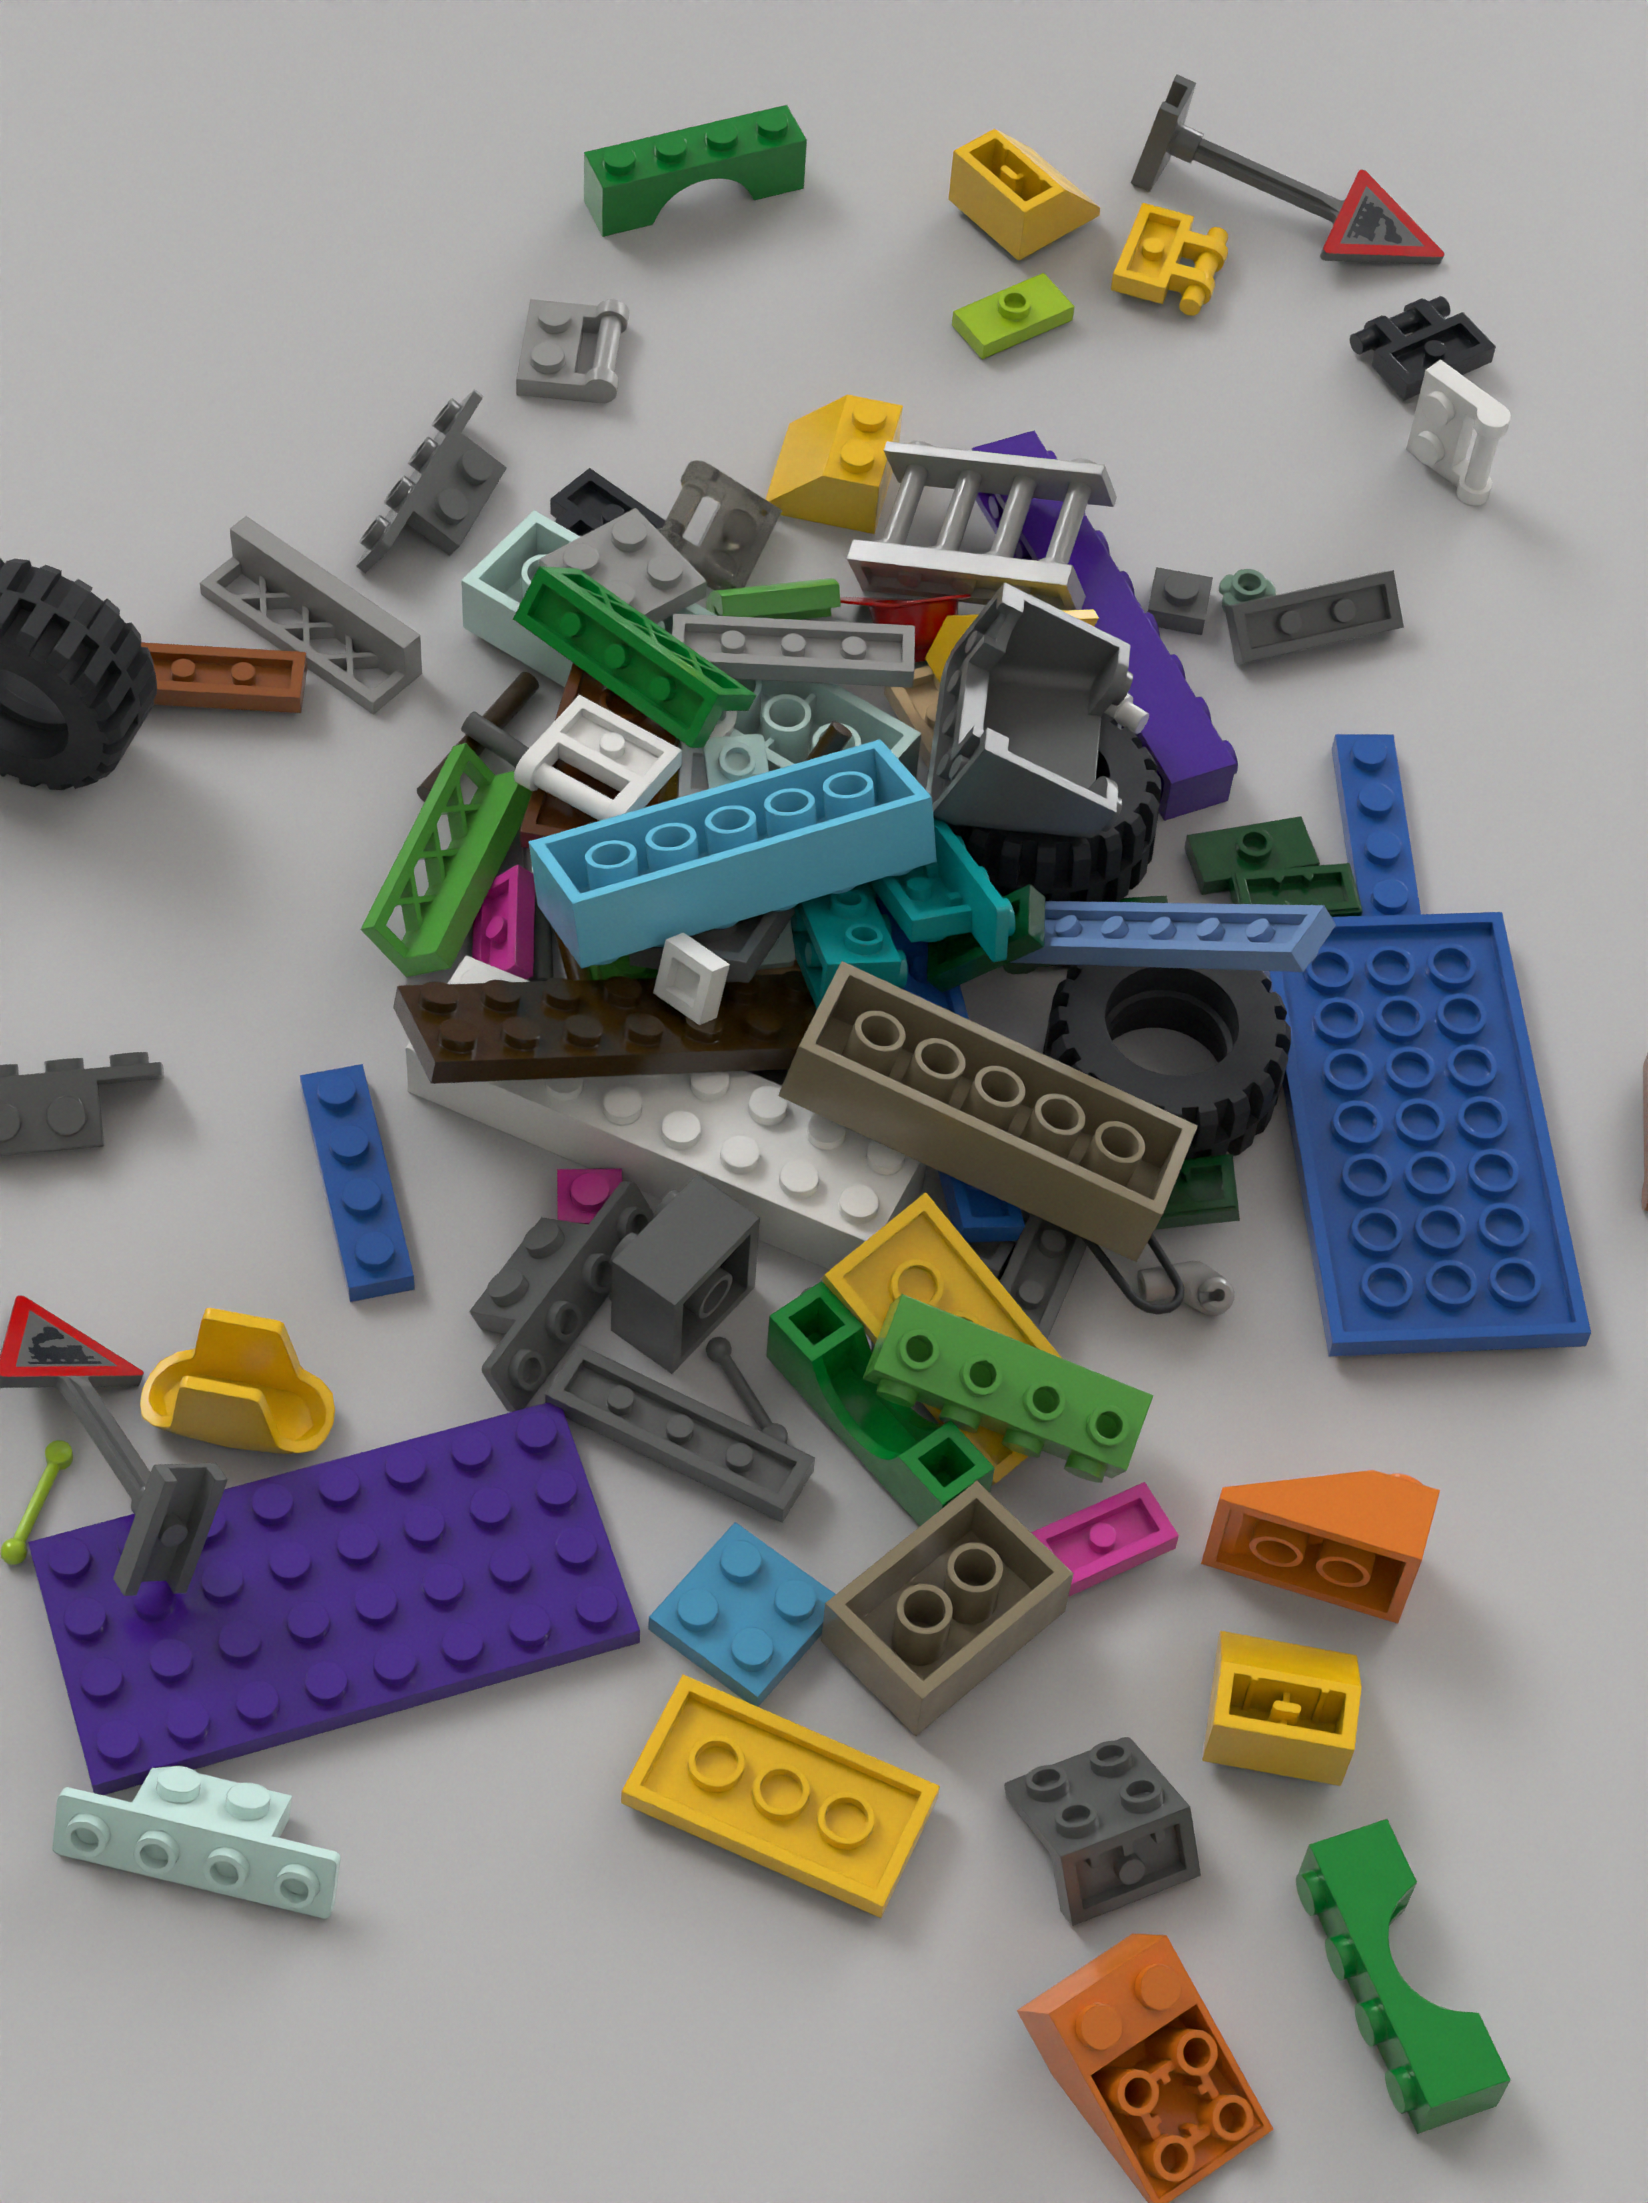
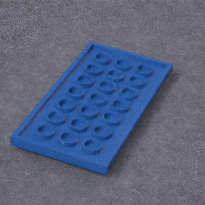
(1425, 1143)

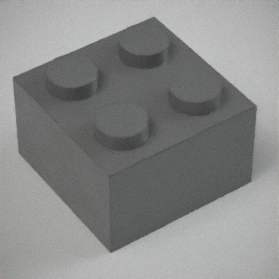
(683, 1272)

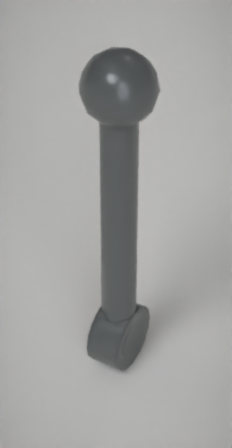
(719, 1351)

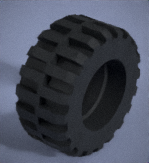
(68, 679)
(1082, 867)
(1217, 1007)

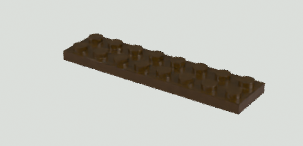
(598, 1028)

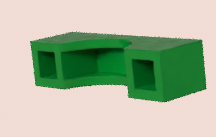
(636, 178)
(824, 1358)
(1435, 2057)

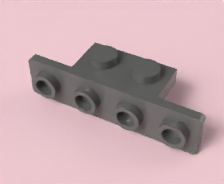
(444, 491)
(63, 1104)
(552, 1293)

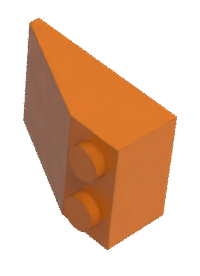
(1327, 1537)

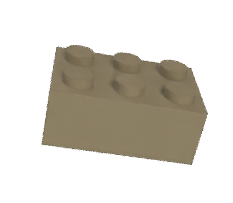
(946, 1607)

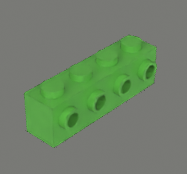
(1007, 1388)

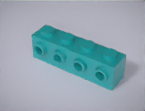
(845, 930)

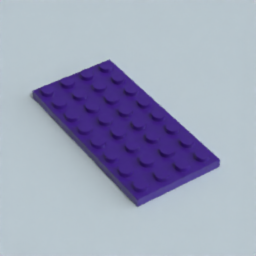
(338, 1598)

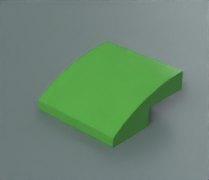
(778, 601)

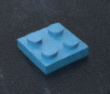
(743, 1615)

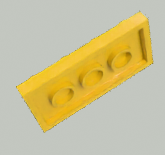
(931, 1262)
(781, 1795)

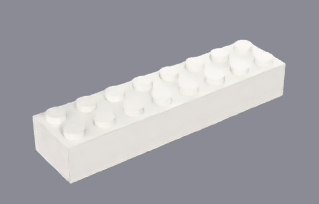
(801, 1173)

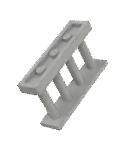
(945, 571)

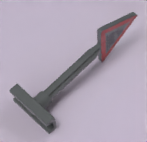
(1365, 224)
(171, 1502)

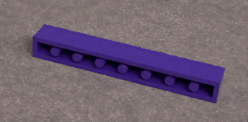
(1179, 734)

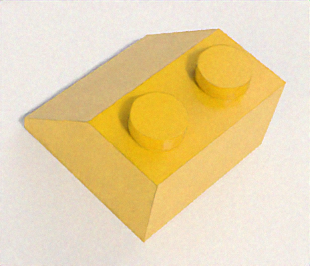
(836, 464)

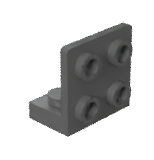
(1109, 1827)

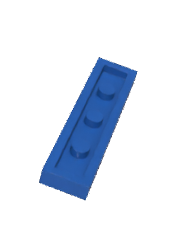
(1375, 823)
(357, 1183)

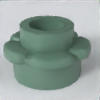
(1245, 586)

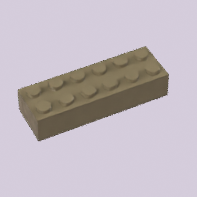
(988, 1111)

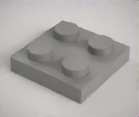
(634, 565)

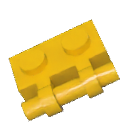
(1153, 254)

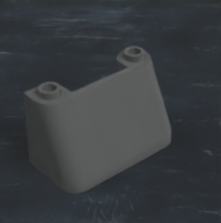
(1025, 721)

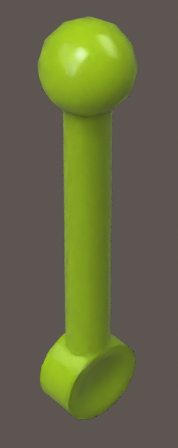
(58, 1457)

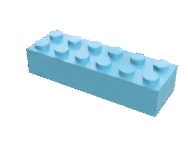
(732, 852)

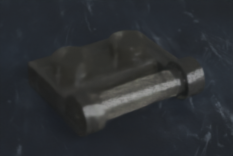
(733, 533)

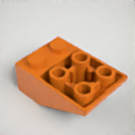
(1147, 2066)

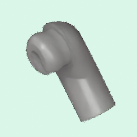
(1203, 1287)

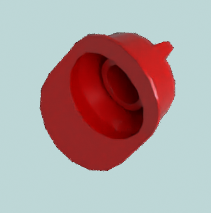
(924, 614)

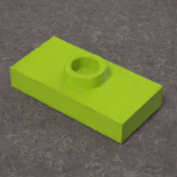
(1013, 315)

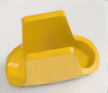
(240, 1389)

